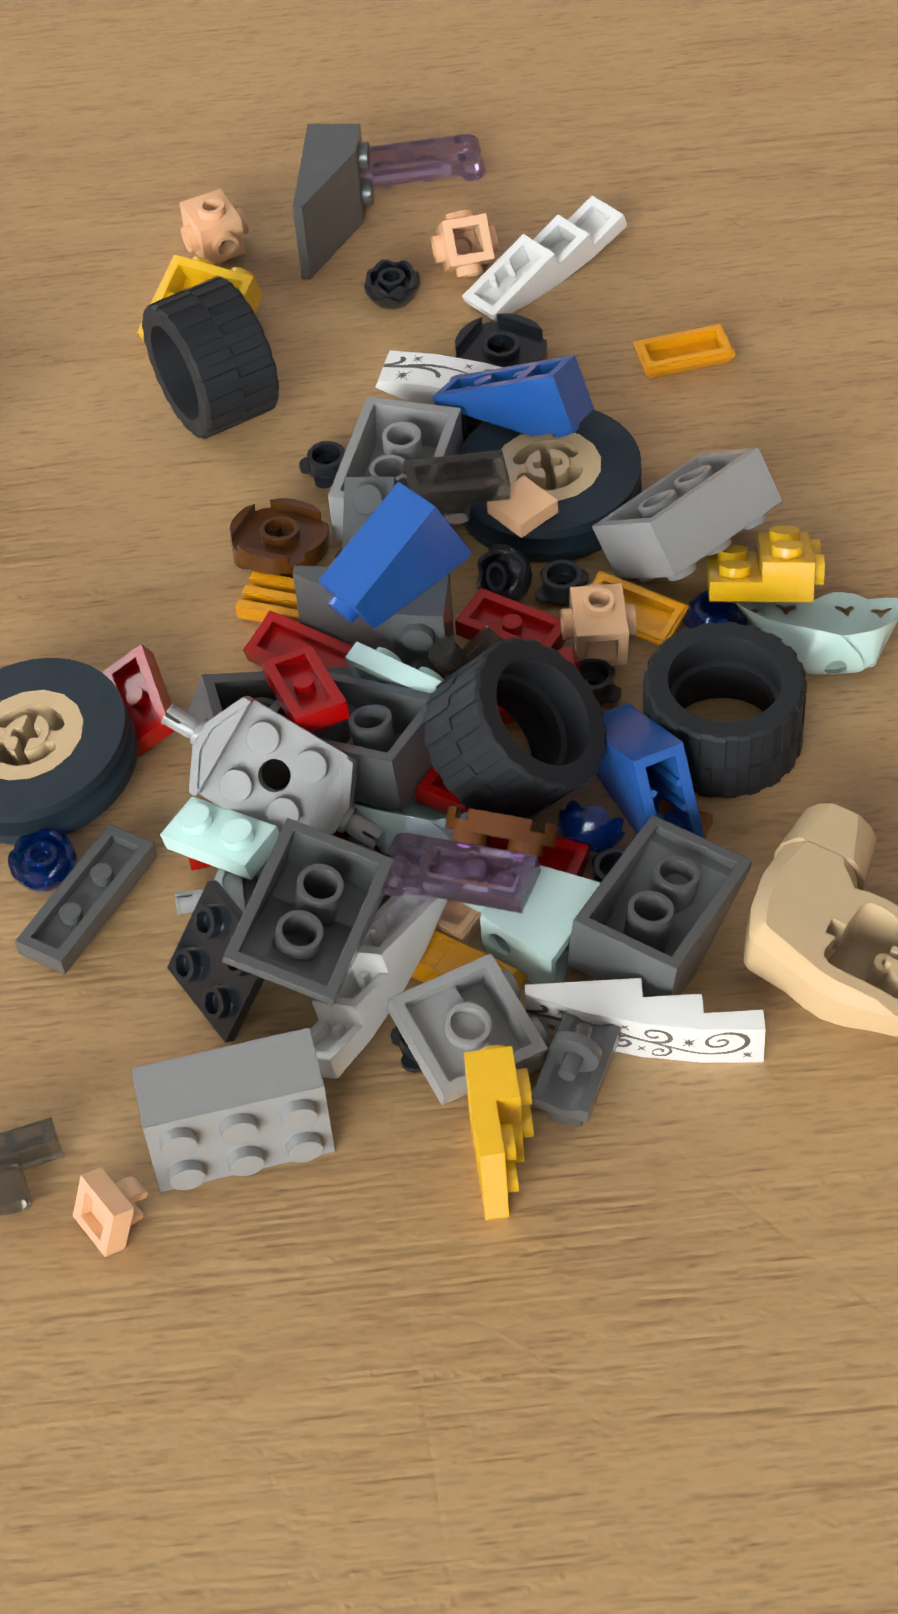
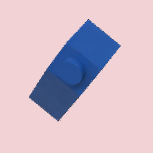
(523, 397)

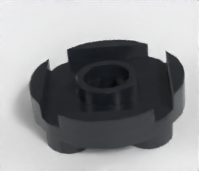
(511, 332)

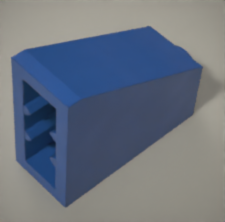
(392, 559)
(644, 767)

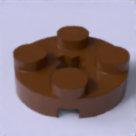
(259, 543)
(483, 825)

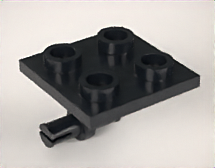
(216, 988)

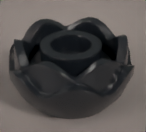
(392, 284)
(505, 572)

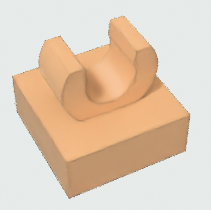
(108, 1209)

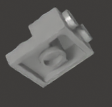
(463, 1014)

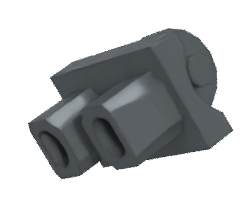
(575, 1070)

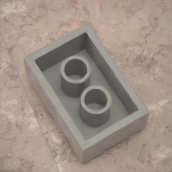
(387, 436)
(688, 515)
(233, 1110)

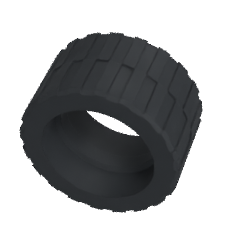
(210, 357)
(739, 665)
(547, 702)

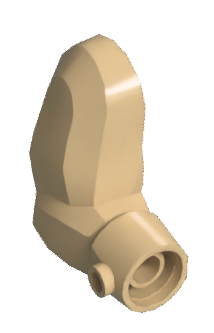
(820, 930)

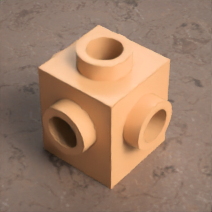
(213, 227)
(472, 229)
(599, 622)

